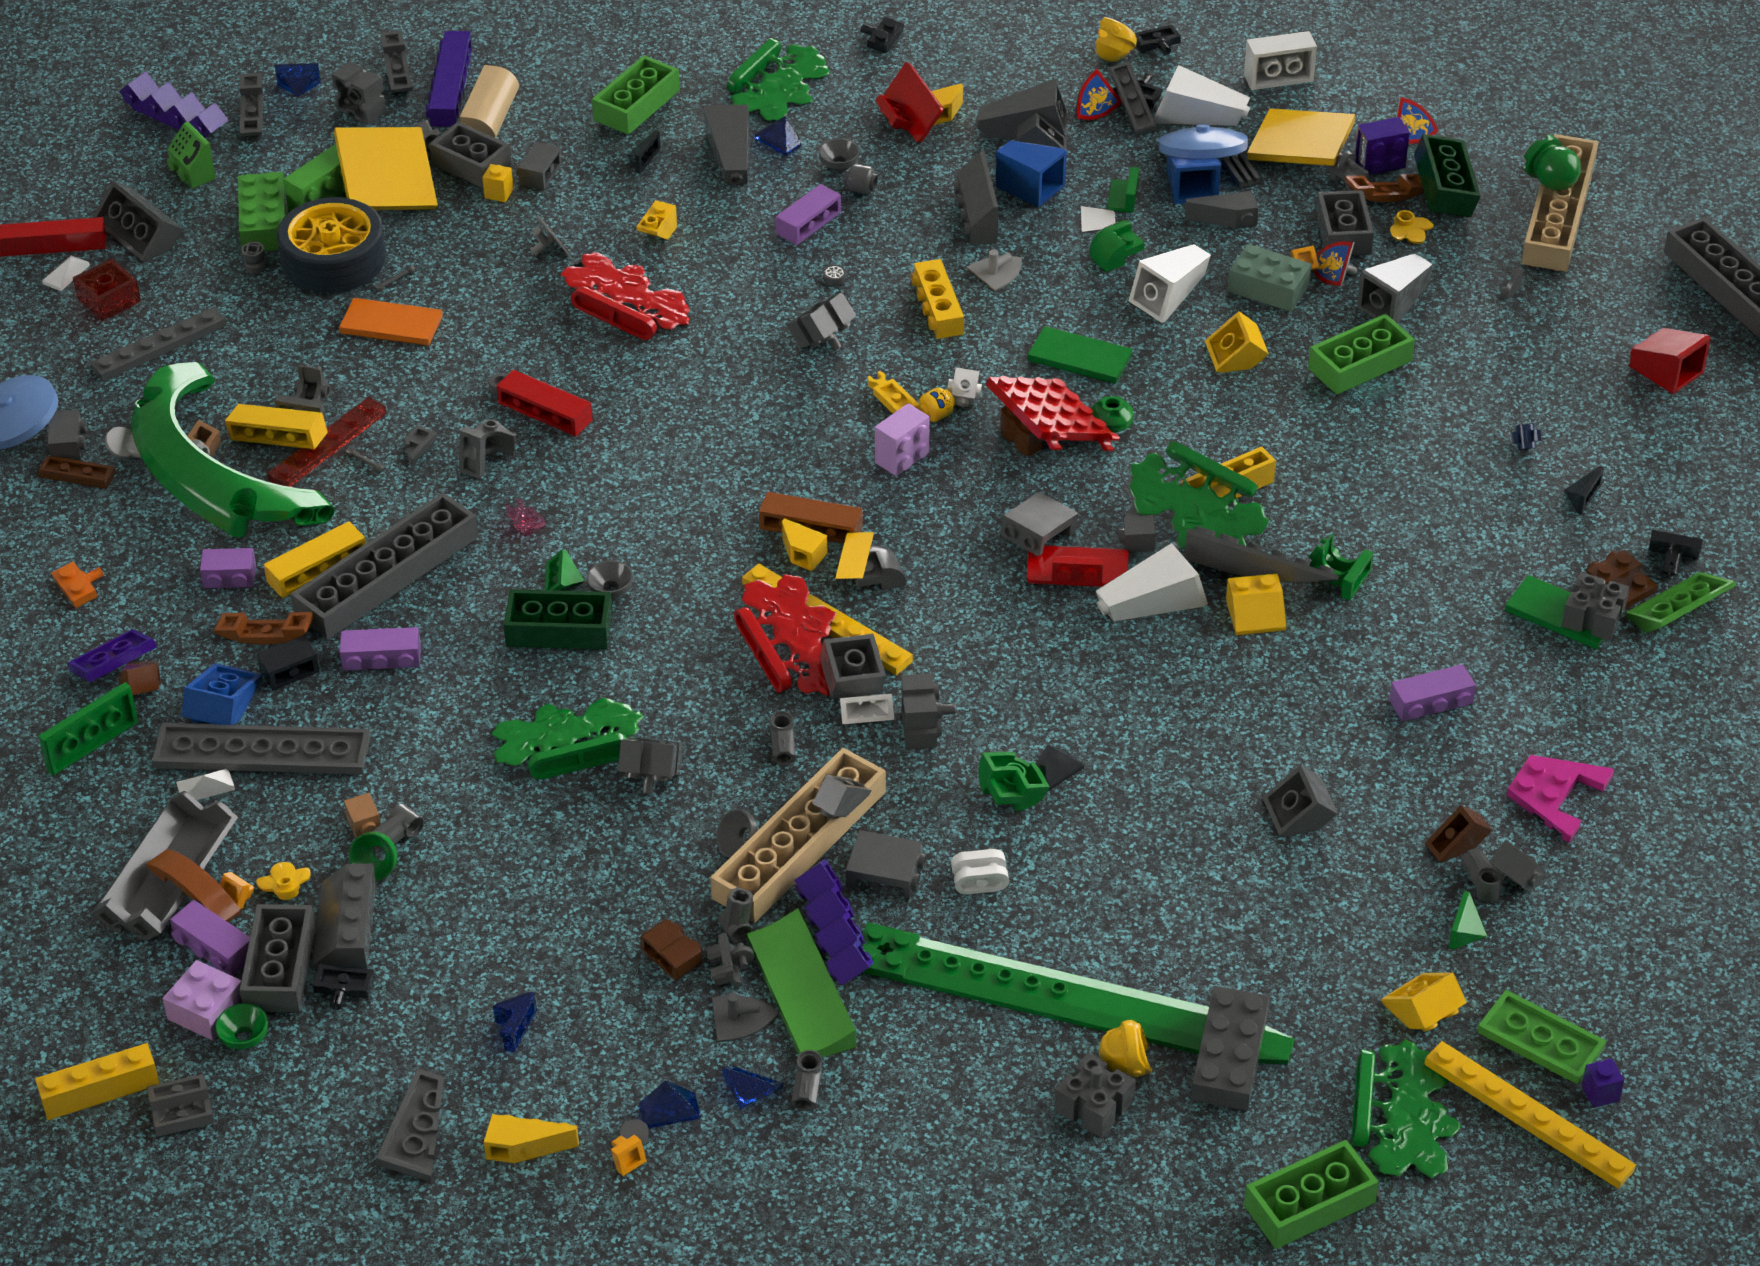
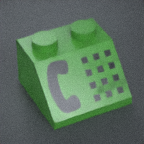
(191, 157)

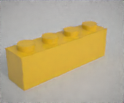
(276, 426)
(1254, 465)
(312, 558)
(97, 1081)

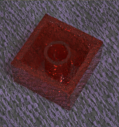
(106, 289)

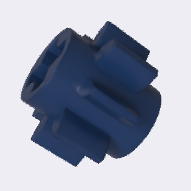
(1525, 436)

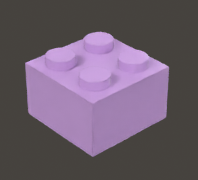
(902, 439)
(201, 998)

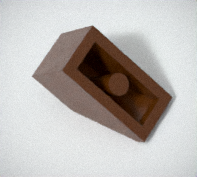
(1458, 834)

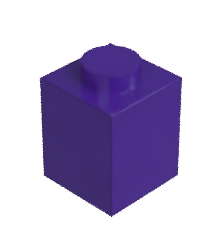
(1602, 1082)

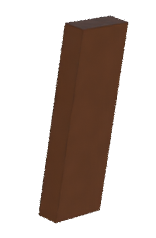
(76, 472)

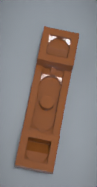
(1406, 187)
(263, 632)
(194, 882)

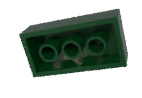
(1447, 175)
(558, 619)

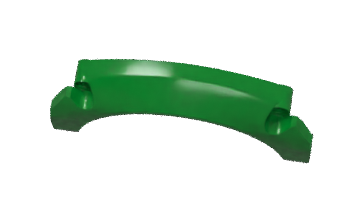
(197, 479)

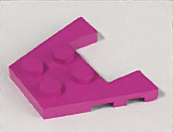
(1546, 783)

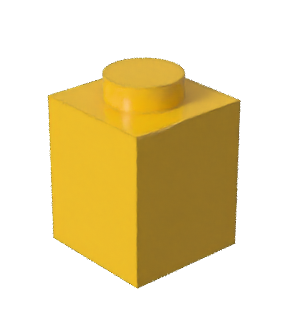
(498, 183)

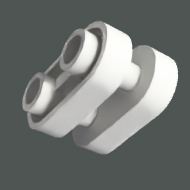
(980, 871)

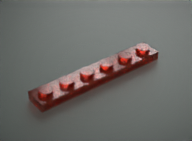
(338, 435)

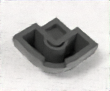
(882, 568)

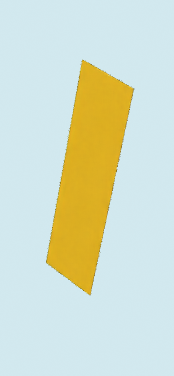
(854, 555)

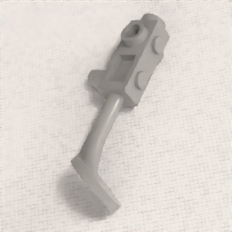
(121, 443)

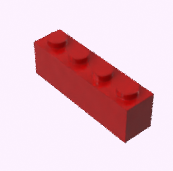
(544, 402)

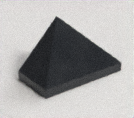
(645, 151)
(1584, 489)
(1057, 765)

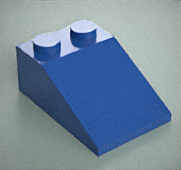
(219, 695)

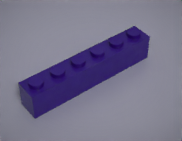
(449, 78)

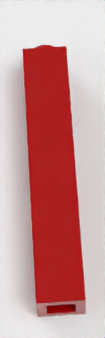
(52, 236)

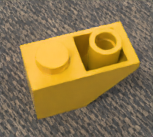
(951, 100)
(659, 220)
(803, 544)

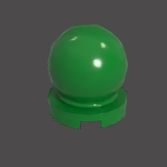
(1552, 164)

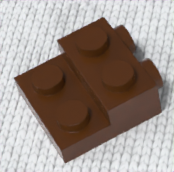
(1625, 570)

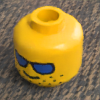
(937, 404)

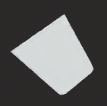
(1096, 218)

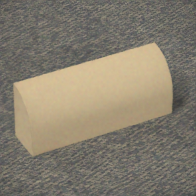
(490, 100)

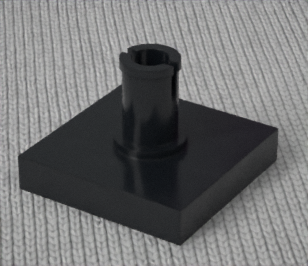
(1674, 547)

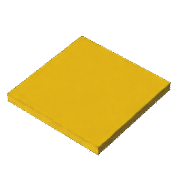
(1301, 137)
(386, 167)

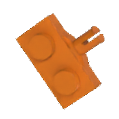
(76, 583)

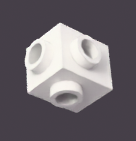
(964, 387)

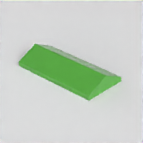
(1678, 601)

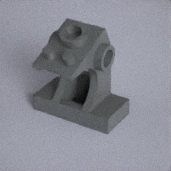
(310, 391)
(483, 440)

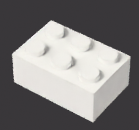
(1280, 60)

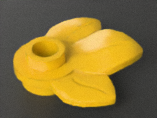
(1410, 227)
(284, 880)

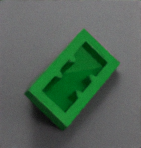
(561, 572)
(1467, 924)

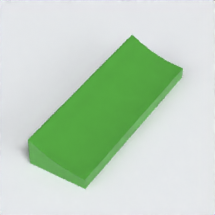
(802, 986)

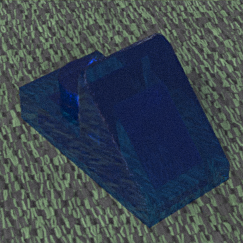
(515, 1018)

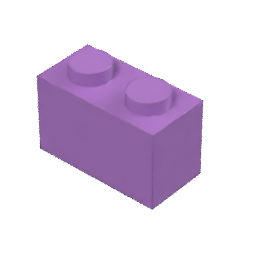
(228, 568)

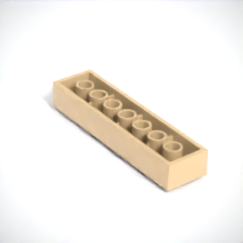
(1559, 213)
(794, 837)

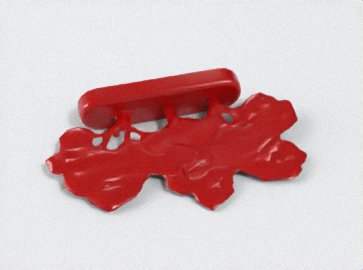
(623, 286)
(793, 625)

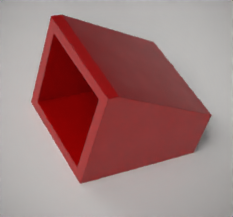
(1671, 358)

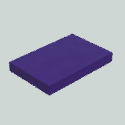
(111, 655)

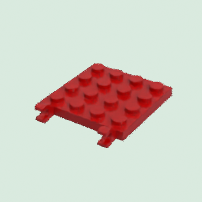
(1051, 410)

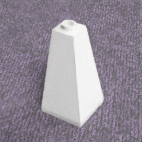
(1198, 101)
(1167, 280)
(1153, 587)

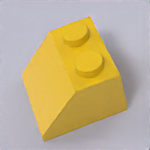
(1236, 345)
(1256, 604)
(1425, 1000)

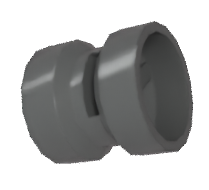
(254, 258)

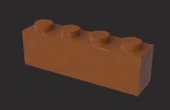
(825, 517)

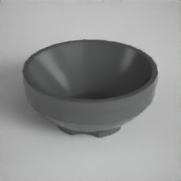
(839, 150)
(610, 573)
(732, 829)

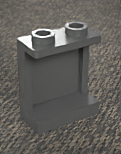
(1037, 522)
(885, 861)

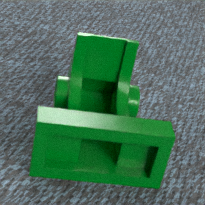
(1351, 572)

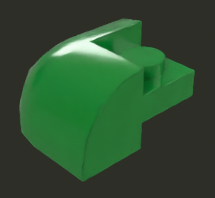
(1114, 244)
(1011, 780)

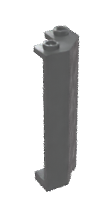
(138, 897)

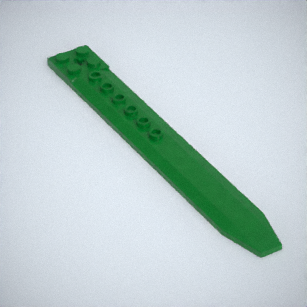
(1046, 991)

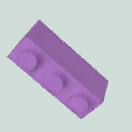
(808, 214)
(380, 648)
(1432, 692)
(210, 937)

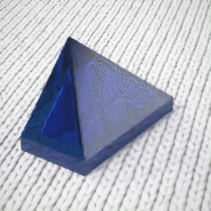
(298, 77)
(780, 136)
(749, 1086)
(669, 1105)

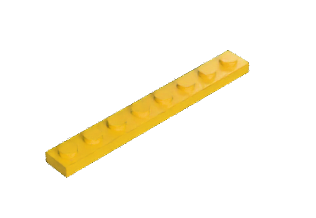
(892, 656)
(1530, 1114)

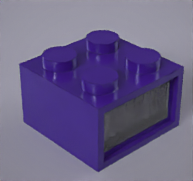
(1382, 145)

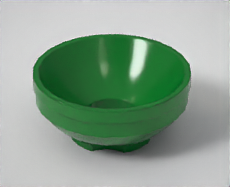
(1115, 418)
(362, 853)
(238, 1019)

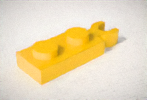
(890, 393)

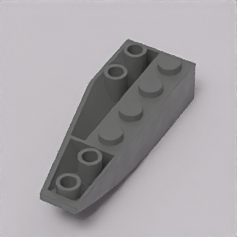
(1250, 560)

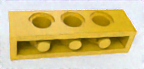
(938, 299)

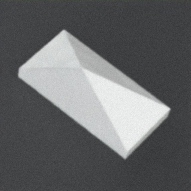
(64, 272)
(867, 708)
(207, 784)

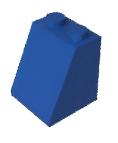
(1030, 171)
(1192, 177)

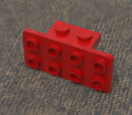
(910, 104)
(1076, 566)

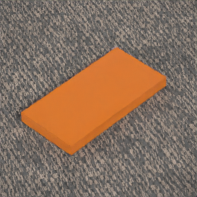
(391, 321)

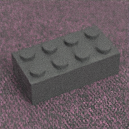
(278, 957)
(1230, 1048)

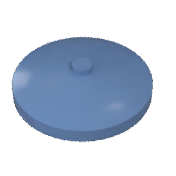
(1203, 142)
(25, 408)

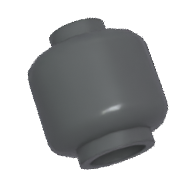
(861, 179)

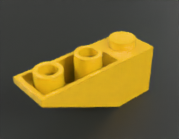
(523, 1139)

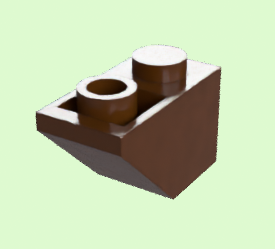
(141, 676)

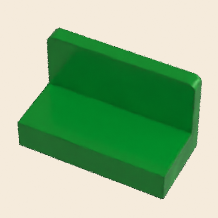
(1124, 193)

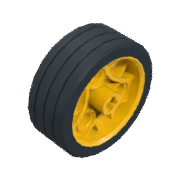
(331, 244)

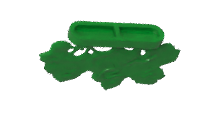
(776, 87)
(1196, 505)
(561, 729)
(1409, 1113)

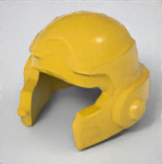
(1115, 40)
(1125, 1049)

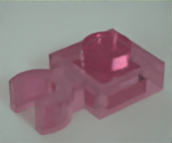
(525, 520)

